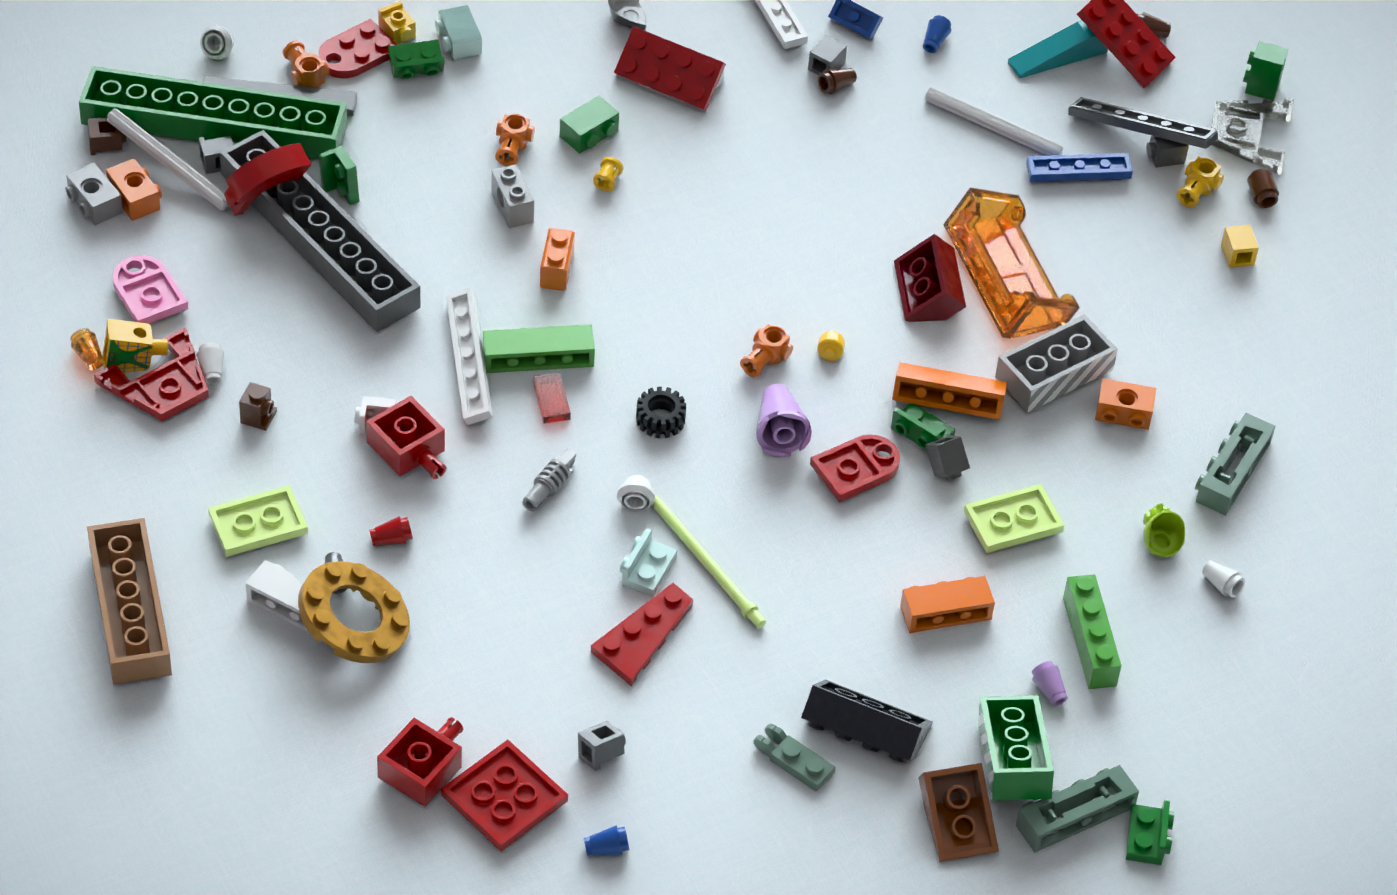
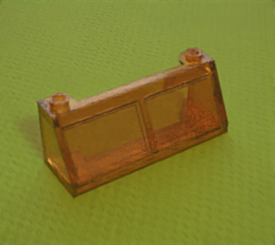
(1004, 264)

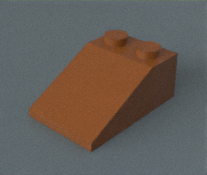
(959, 812)

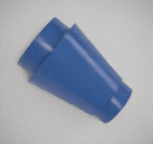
(936, 33)
(607, 842)

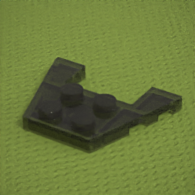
(1241, 127)

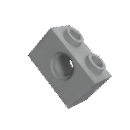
(93, 194)
(512, 196)

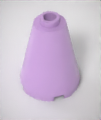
(781, 423)

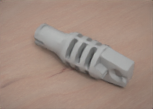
(550, 480)

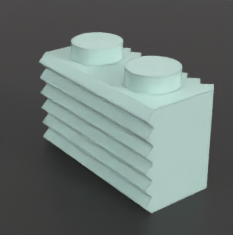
(459, 32)

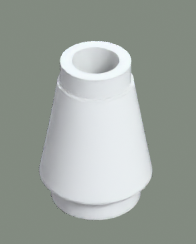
(211, 361)
(1224, 579)

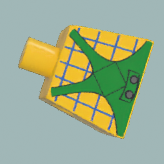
(130, 345)

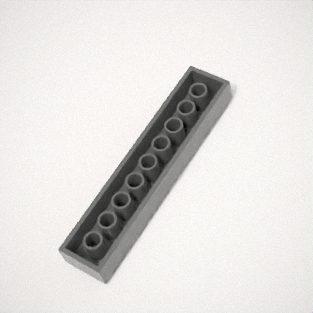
(330, 241)

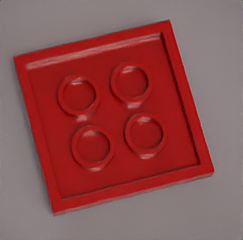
(504, 795)

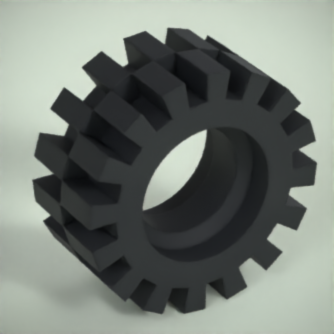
(661, 400)

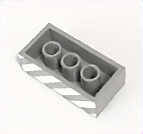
(1056, 363)

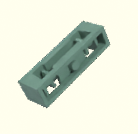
(1214, 487)
(1076, 808)

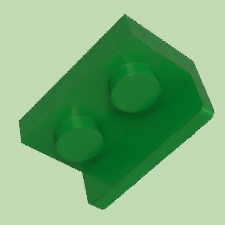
(416, 59)
(339, 173)
(919, 425)
(1148, 833)

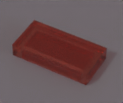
(551, 398)

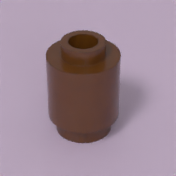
(1263, 188)

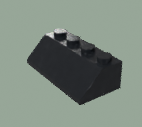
(865, 720)

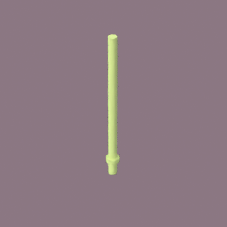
(749, 610)

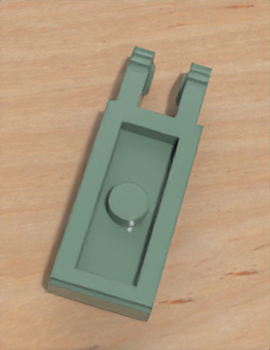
(794, 757)

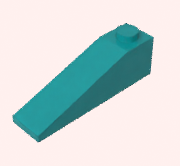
(1060, 49)

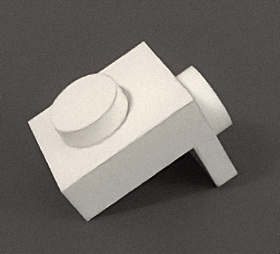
(369, 408)

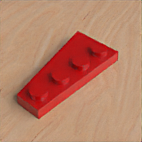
(635, 640)

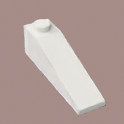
(276, 592)

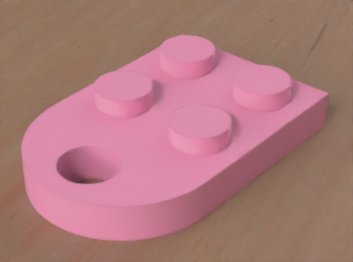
(149, 292)

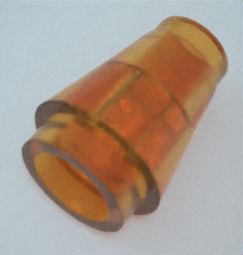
(87, 348)

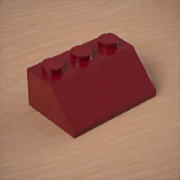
(929, 281)

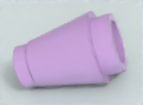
(1049, 681)

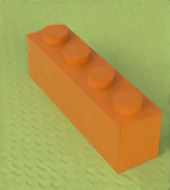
(949, 390)

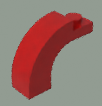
(264, 172)

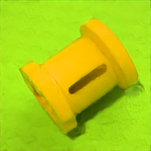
(608, 174)

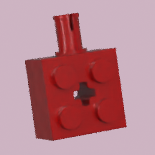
(407, 438)
(421, 759)

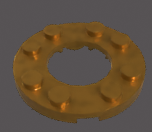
(351, 644)

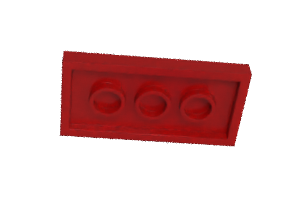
(1127, 38)
(669, 68)

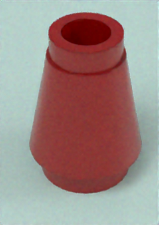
(392, 532)

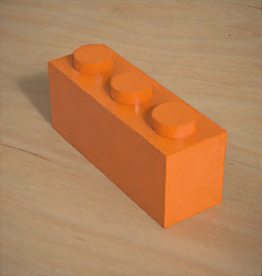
(947, 604)

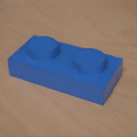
(856, 17)

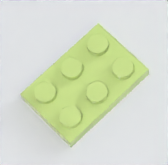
(1013, 518)
(258, 521)

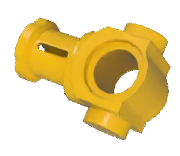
(1201, 179)

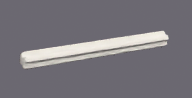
(993, 122)
(167, 158)

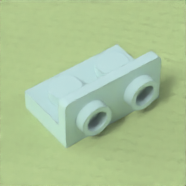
(647, 564)

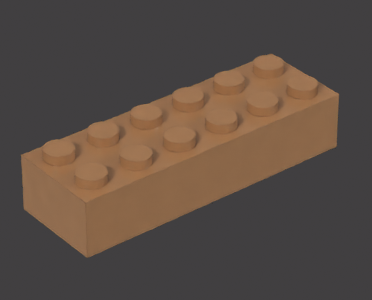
(129, 601)

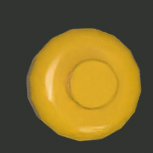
(831, 346)

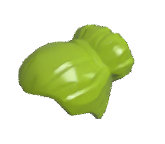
(1163, 531)

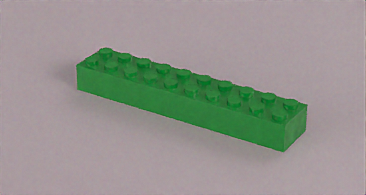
(213, 110)

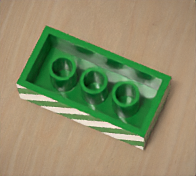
(1015, 748)

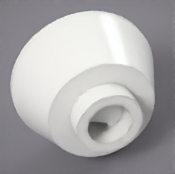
(216, 42)
(636, 493)

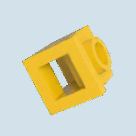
(396, 22)

